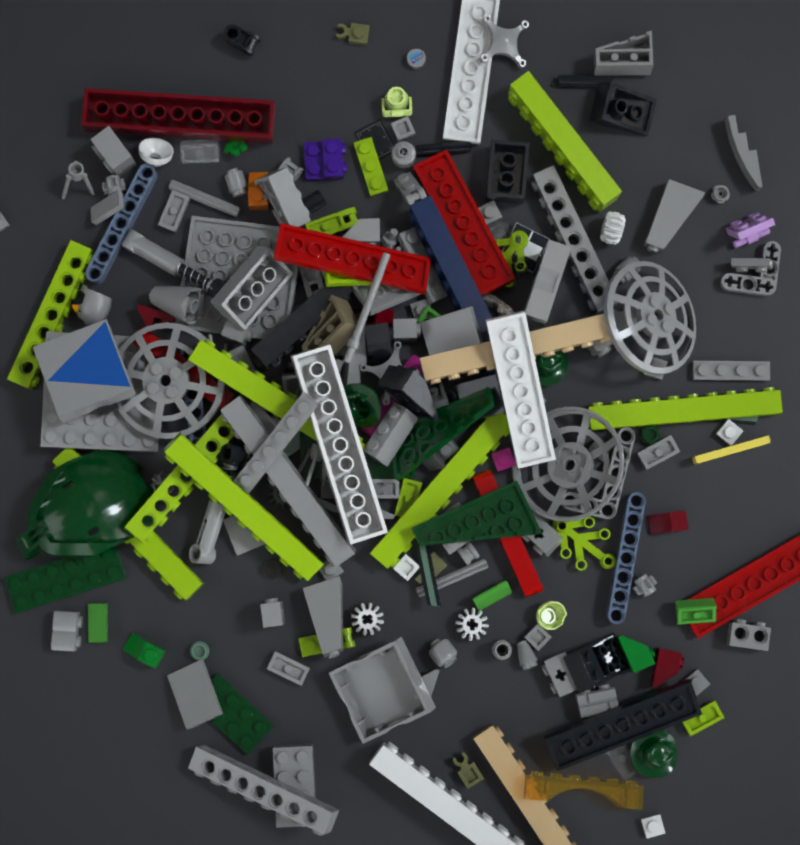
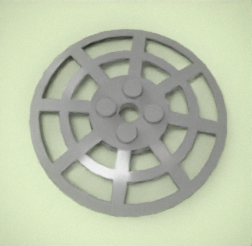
(647, 320)
(175, 390)
(582, 470)

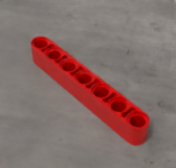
(512, 546)

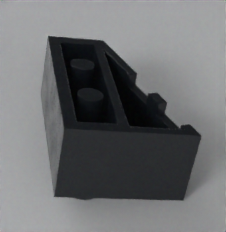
(378, 343)

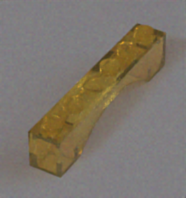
(621, 795)

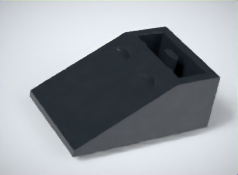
(596, 663)

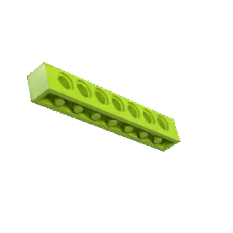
(49, 304)
(136, 526)

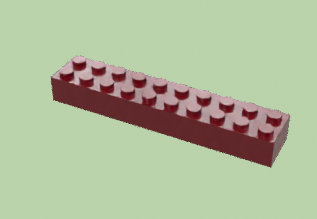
(179, 115)

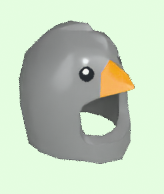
(94, 306)

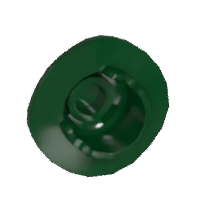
(552, 368)
(363, 405)
(654, 755)

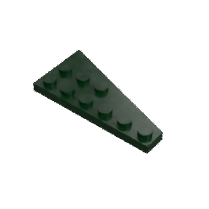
(431, 435)

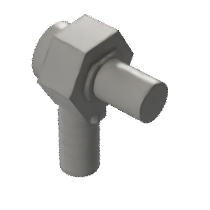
(389, 239)

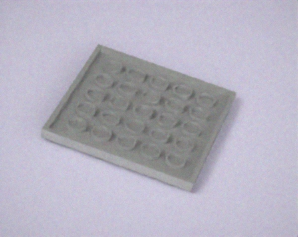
(218, 251)
(99, 432)

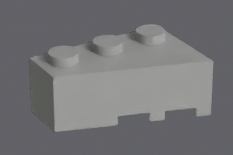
(625, 57)
(284, 197)

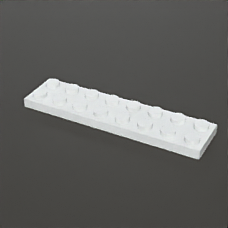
(469, 75)
(520, 389)

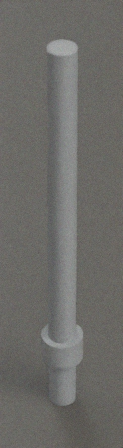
(353, 343)

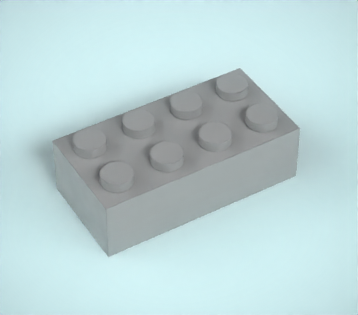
(295, 768)

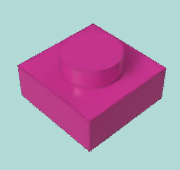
(503, 459)

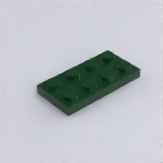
(240, 719)

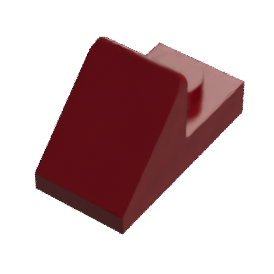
(151, 315)

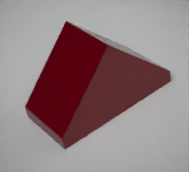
(667, 522)

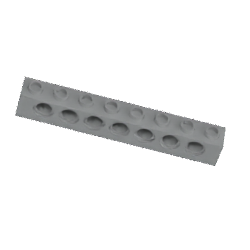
(550, 177)
(324, 813)

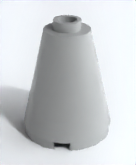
(179, 301)

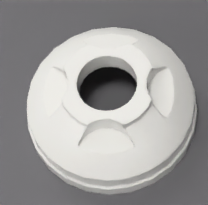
(155, 148)

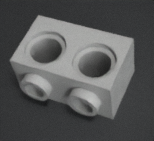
(748, 639)

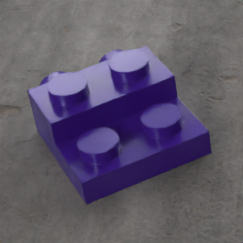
(325, 160)

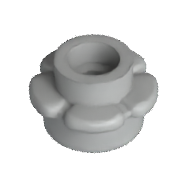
(720, 189)

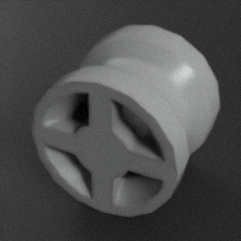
(468, 553)

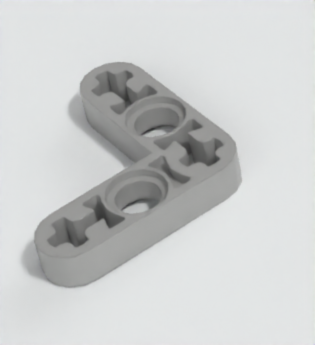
(763, 278)

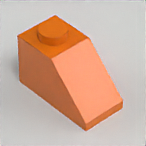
(256, 193)

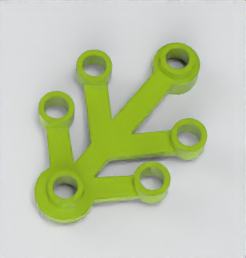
(514, 247)
(581, 542)

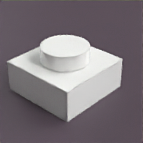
(729, 432)
(406, 567)
(652, 825)

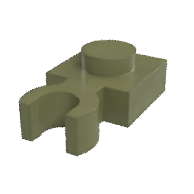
(356, 33)
(469, 772)

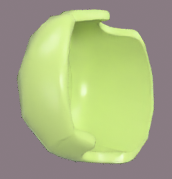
(551, 615)

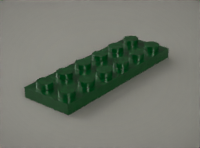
(63, 579)

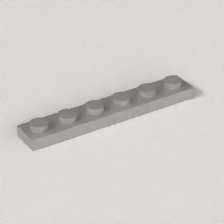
(276, 442)

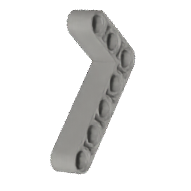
(614, 463)

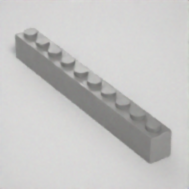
(290, 484)

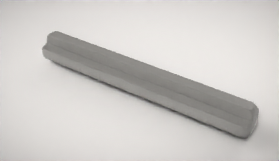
(205, 198)
(456, 575)

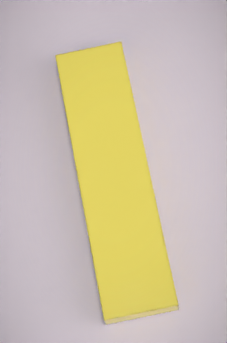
(731, 450)

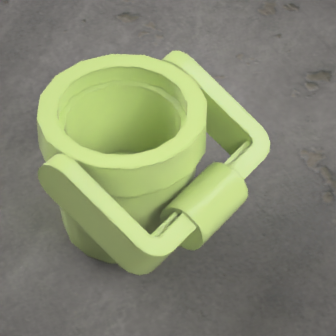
(396, 102)

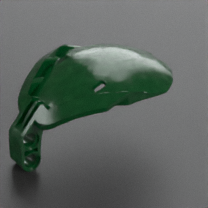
(103, 495)

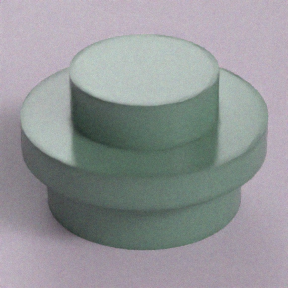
(199, 650)

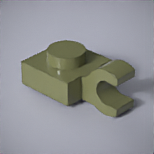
(438, 565)

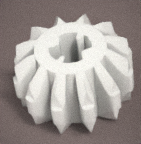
(612, 228)
(367, 626)
(467, 628)

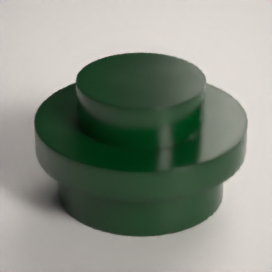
(650, 435)

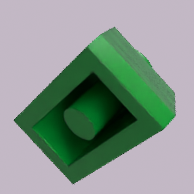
(144, 650)
(636, 654)

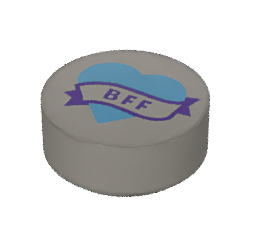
(416, 58)

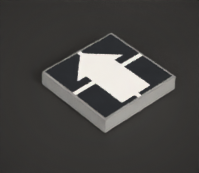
(534, 249)

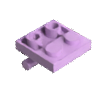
(750, 229)

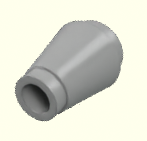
(526, 655)

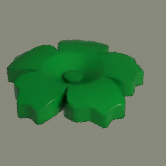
(235, 147)

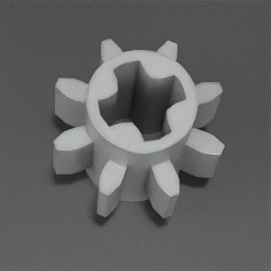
(113, 184)
(159, 479)
(644, 585)

